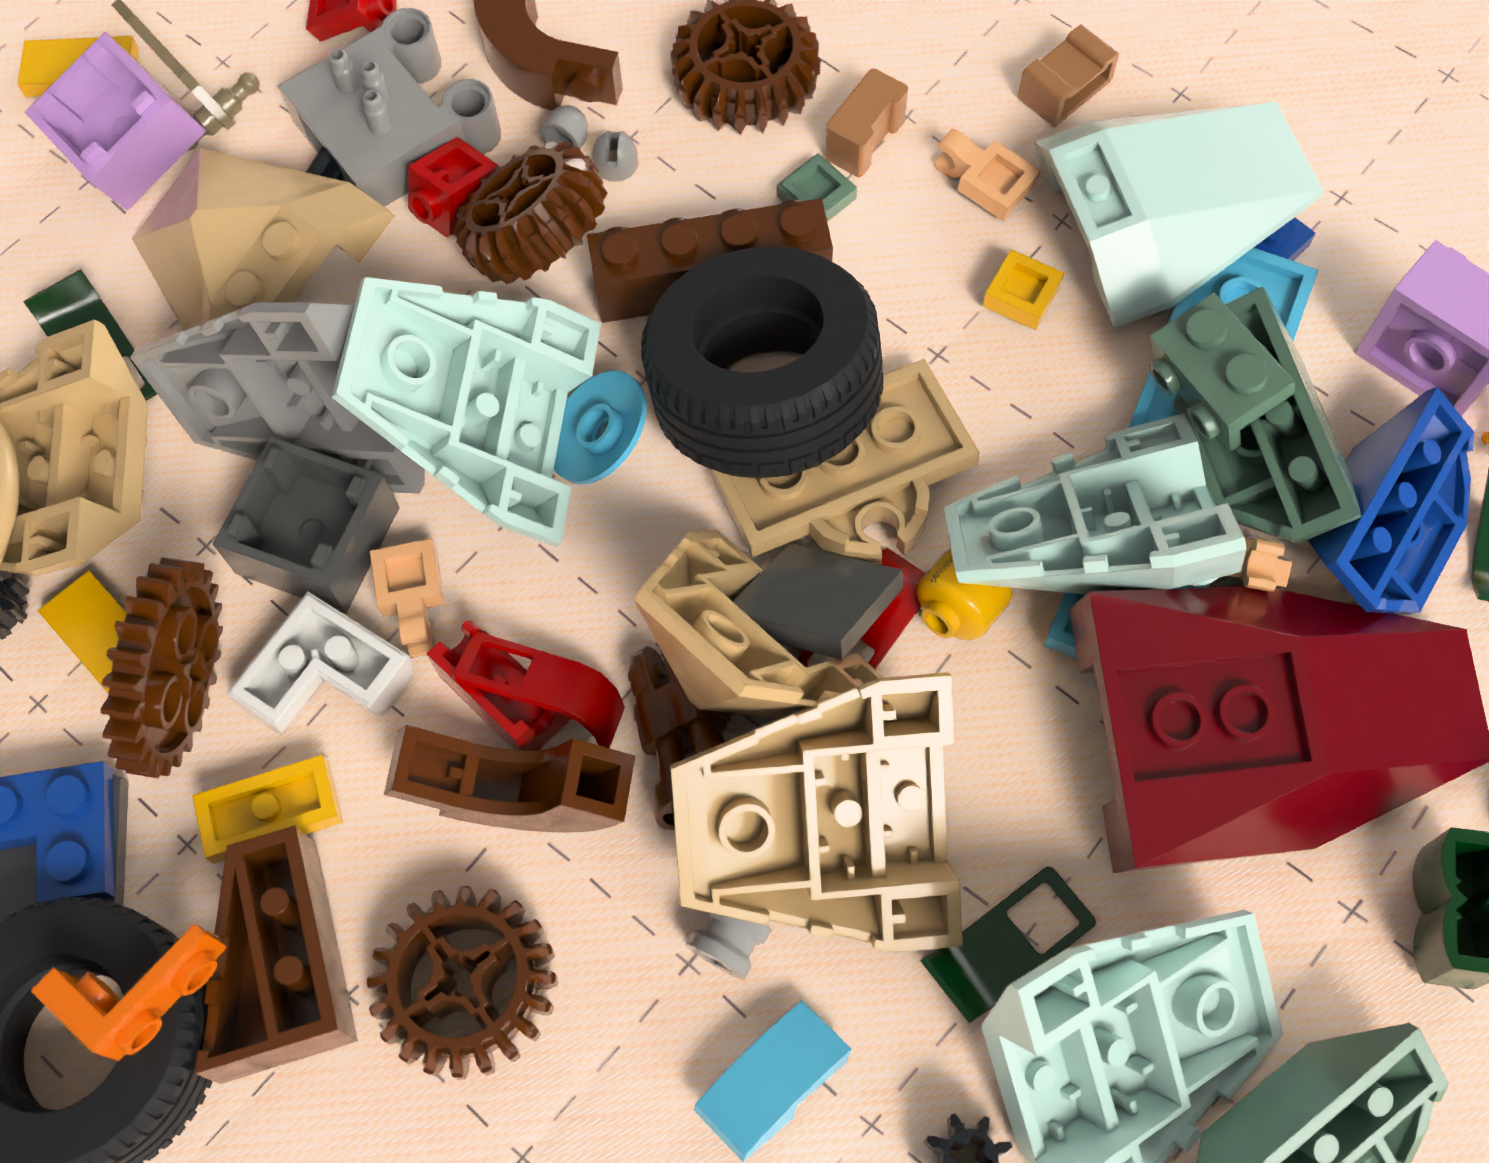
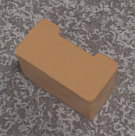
(1068, 75)
(864, 120)

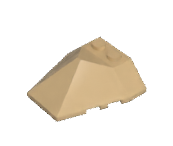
(250, 233)
(77, 449)
(718, 649)
(829, 819)

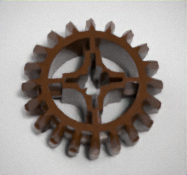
(743, 76)
(530, 212)
(434, 999)

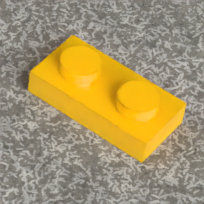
(265, 803)

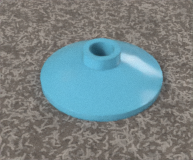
(600, 427)

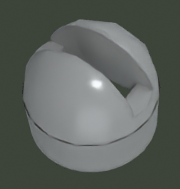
(564, 125)
(627, 156)

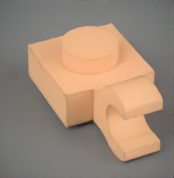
(989, 177)
(1264, 565)
(407, 584)

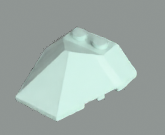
(470, 391)
(1103, 522)
(1132, 1040)

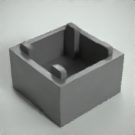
(307, 524)

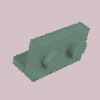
(1217, 370)

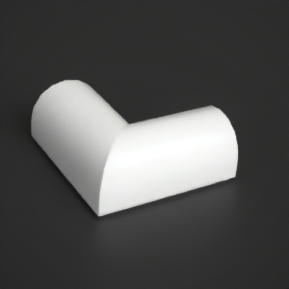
(314, 648)

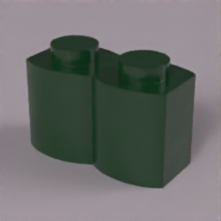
(1454, 900)

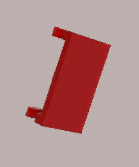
(514, 721)

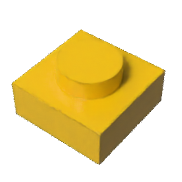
(1023, 289)

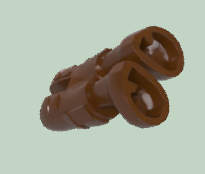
(668, 724)

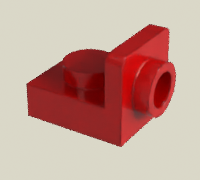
(337, 17)
(443, 181)

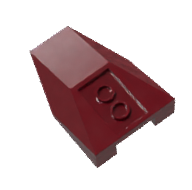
(1268, 718)

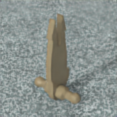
(216, 110)

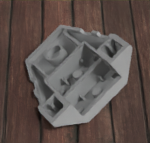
(267, 377)

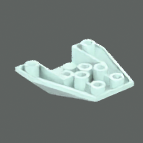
(1176, 196)

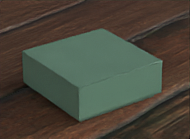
(818, 180)

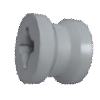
(728, 943)

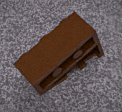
(282, 974)

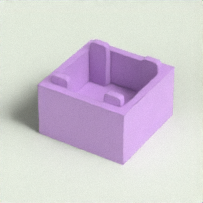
(115, 122)
(1435, 328)

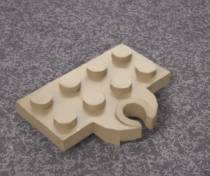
(873, 480)

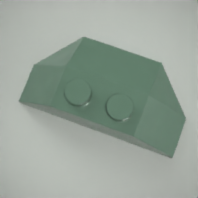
(1289, 466)
(1336, 1103)

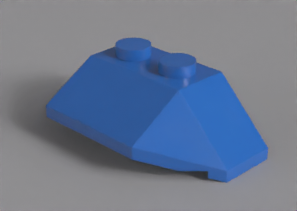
(1411, 503)

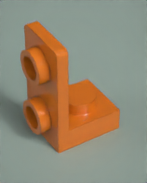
(128, 1024)

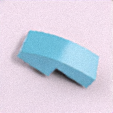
(771, 1080)

